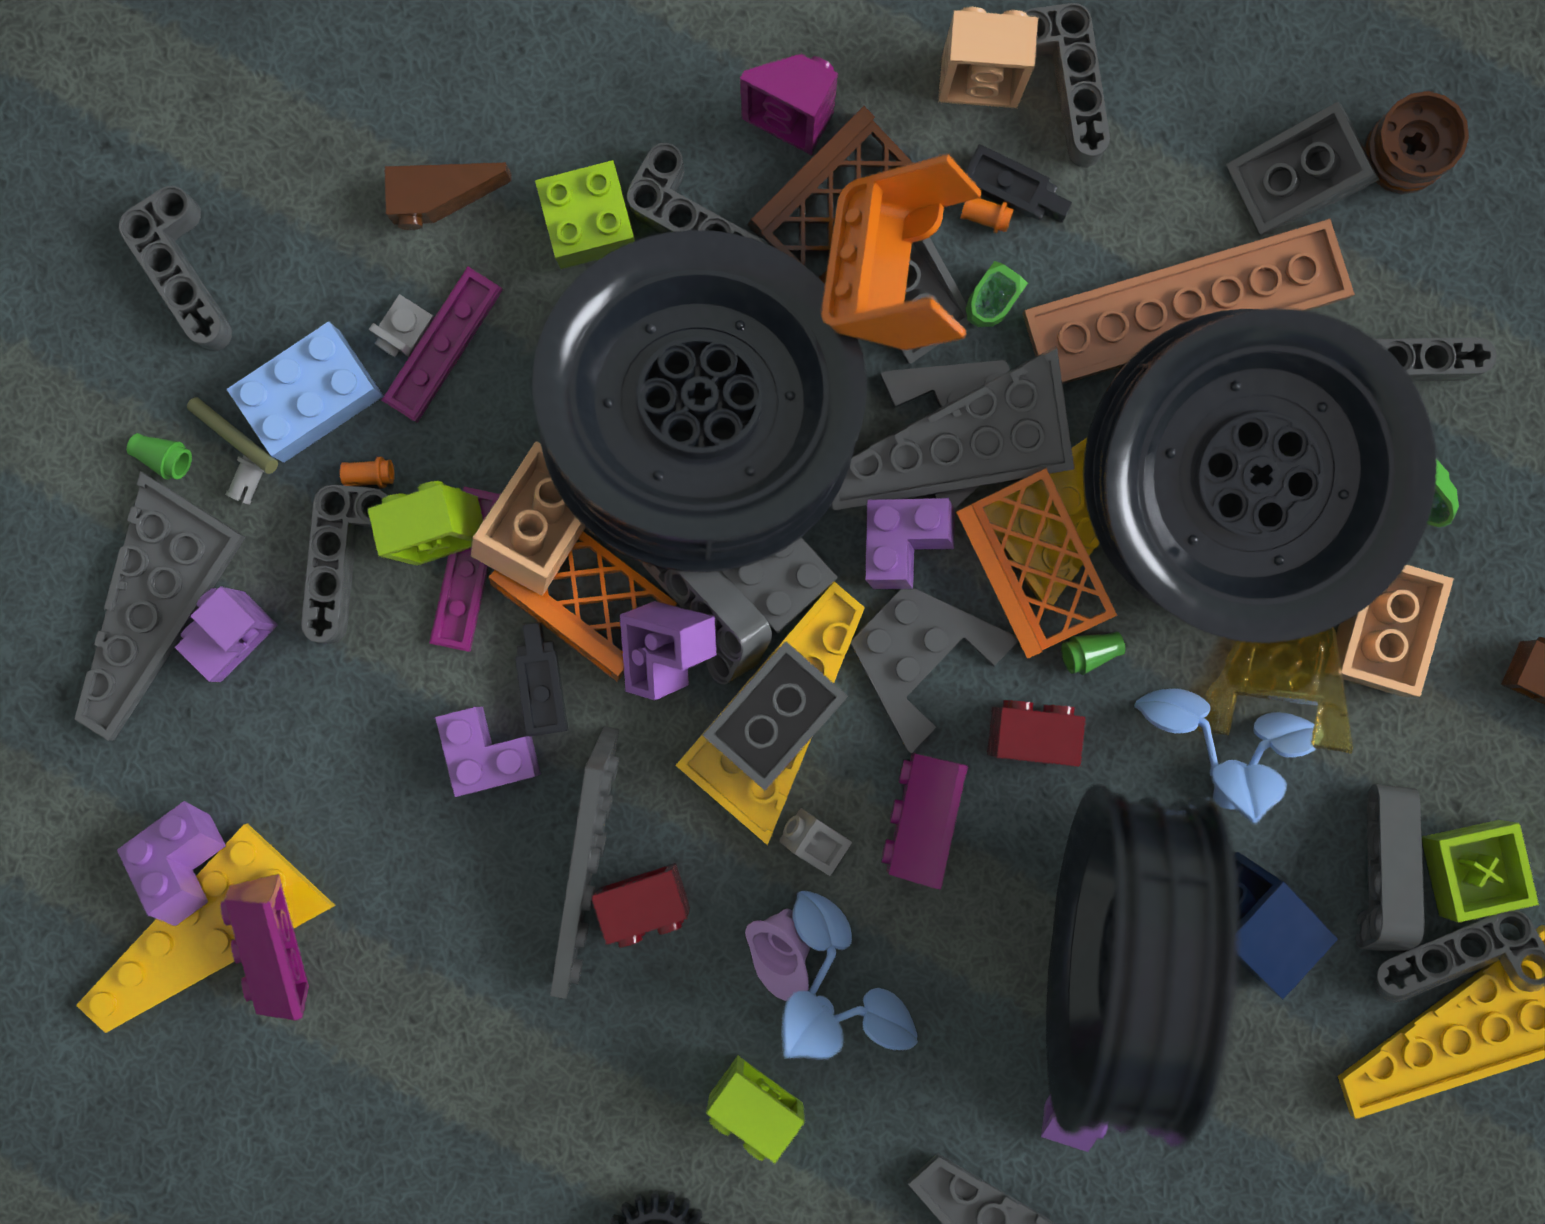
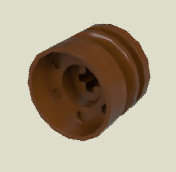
(1437, 138)

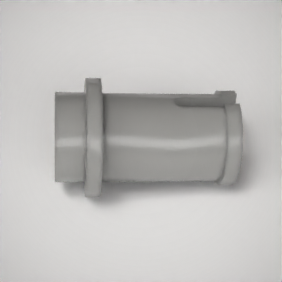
(244, 480)

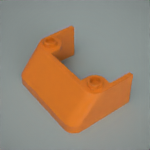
(872, 250)

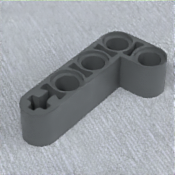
(1074, 85)
(670, 202)
(180, 275)
(1411, 356)
(339, 565)
(739, 626)
(1394, 871)
(1457, 963)

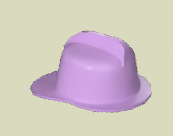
(779, 954)

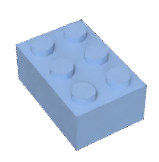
(305, 392)

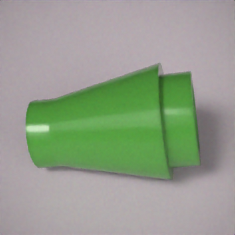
(163, 456)
(1091, 651)

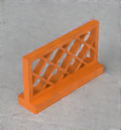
(1004, 579)
(570, 626)

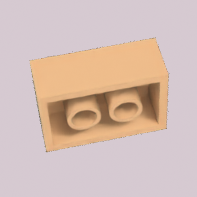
(987, 57)
(528, 527)
(1395, 635)

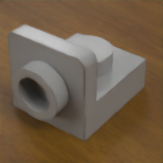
(401, 327)
(814, 841)

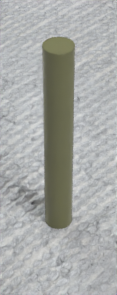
(232, 435)

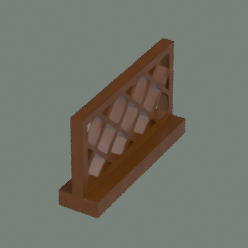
(813, 174)

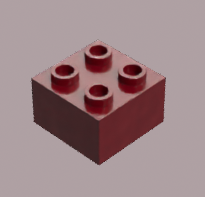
(1036, 736)
(641, 905)

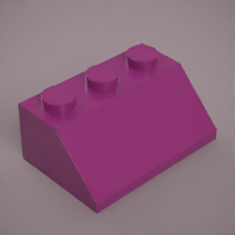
(790, 99)
(924, 819)
(266, 947)

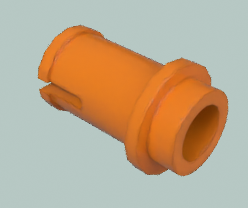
(988, 214)
(368, 473)

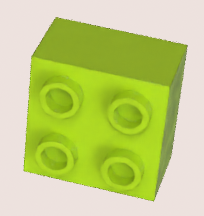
(585, 213)
(425, 523)
(1479, 870)
(755, 1110)

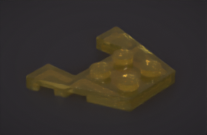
(1286, 671)

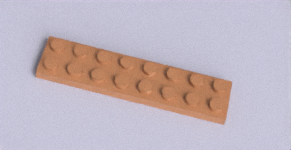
(1115, 321)

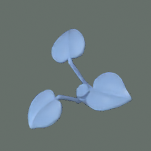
(1236, 785)
(808, 1019)

